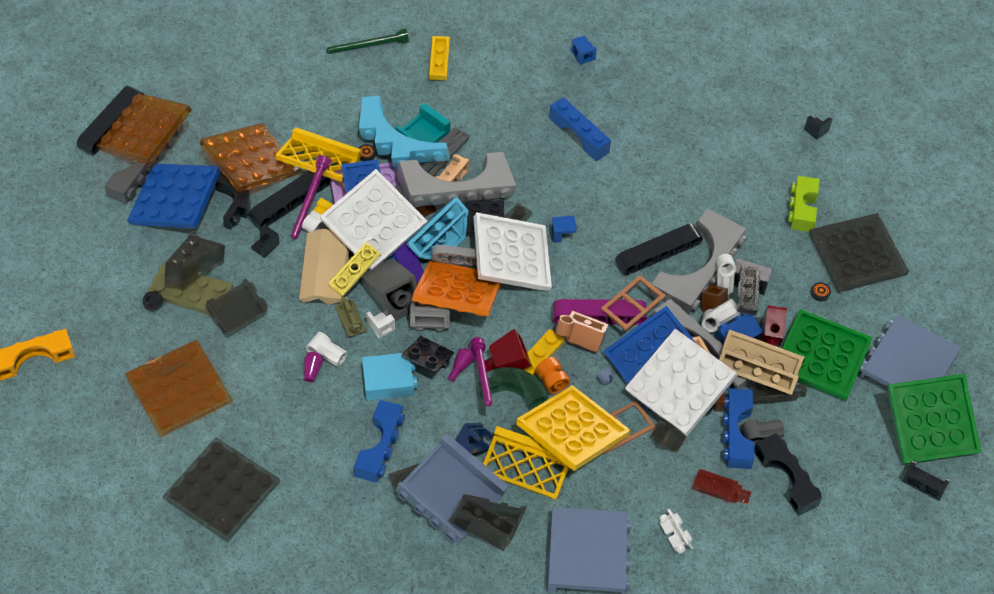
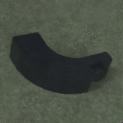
(241, 202)

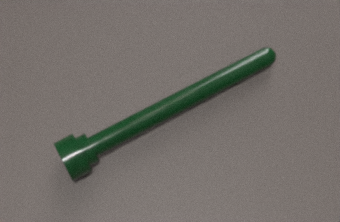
(401, 36)

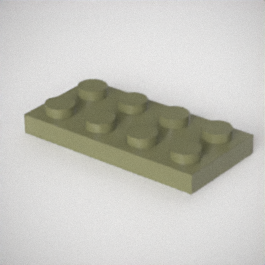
(192, 295)

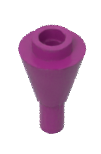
(462, 361)

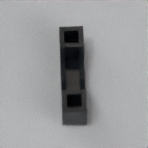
(775, 454)

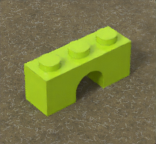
(805, 191)

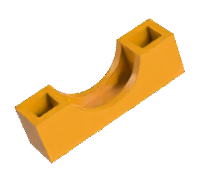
(53, 345)

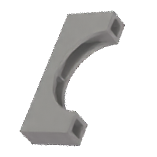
(424, 189)
(687, 290)

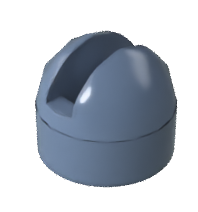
(606, 376)

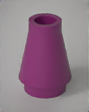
(312, 365)

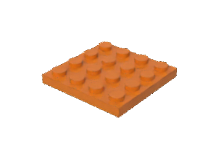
(456, 289)

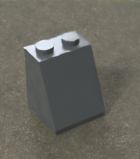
(391, 288)

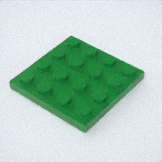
(829, 353)
(934, 418)

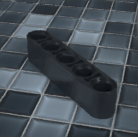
(103, 122)
(285, 200)
(658, 248)

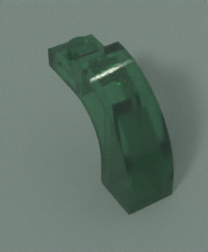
(519, 382)

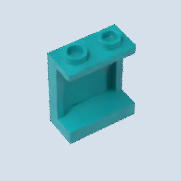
(426, 126)

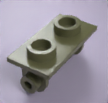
(350, 317)

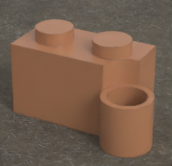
(582, 330)

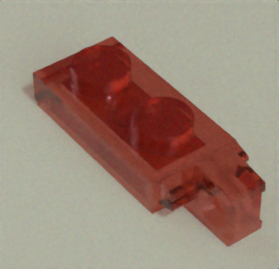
(720, 487)

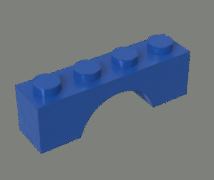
(594, 141)
(739, 449)
(371, 462)

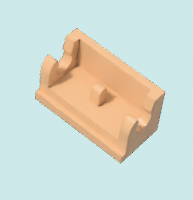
(455, 170)

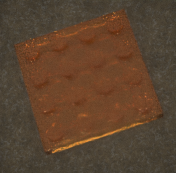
(144, 128)
(248, 156)
(178, 388)

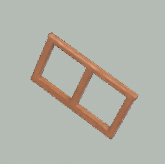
(623, 294)
(651, 425)

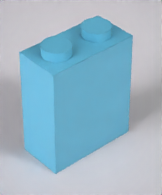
(388, 376)

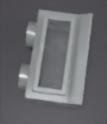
(429, 317)

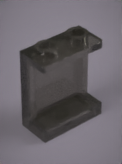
(237, 308)

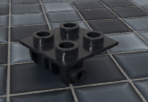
(488, 207)
(428, 354)

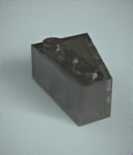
(191, 259)
(488, 520)

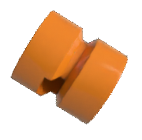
(552, 375)

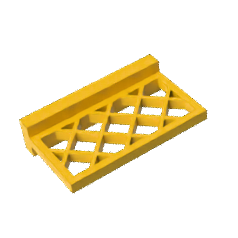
(318, 145)
(528, 446)

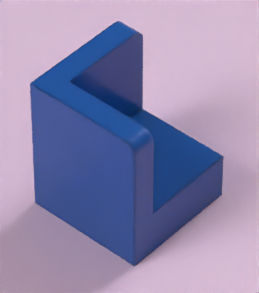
(561, 226)

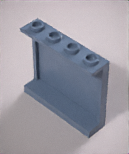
(908, 354)
(441, 482)
(589, 550)

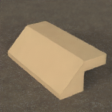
(322, 261)
(761, 361)

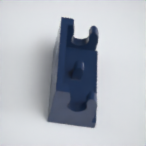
(472, 437)

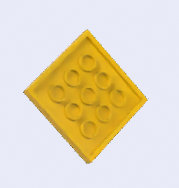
(573, 427)

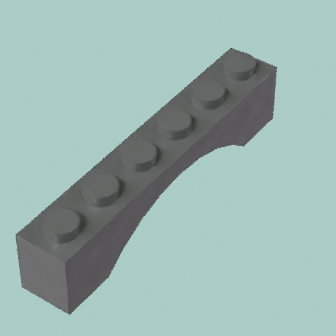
(124, 183)

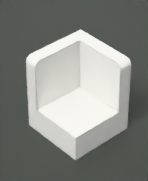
(380, 323)

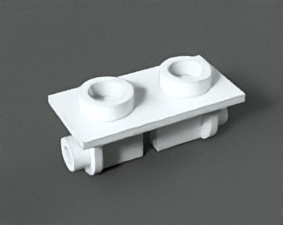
(681, 538)

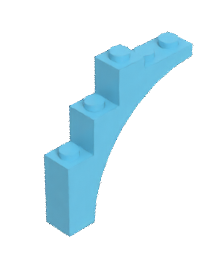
(389, 141)

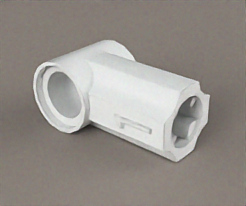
(725, 275)
(720, 314)
(322, 344)

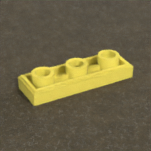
(346, 277)

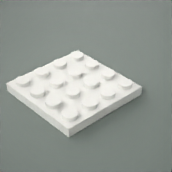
(374, 215)
(512, 252)
(681, 382)

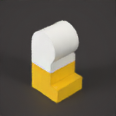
(313, 221)

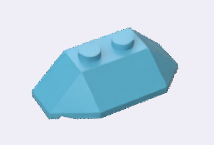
(443, 228)

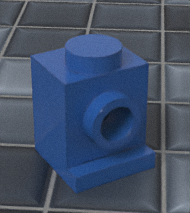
(583, 50)

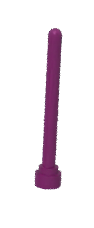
(322, 163)
(478, 346)

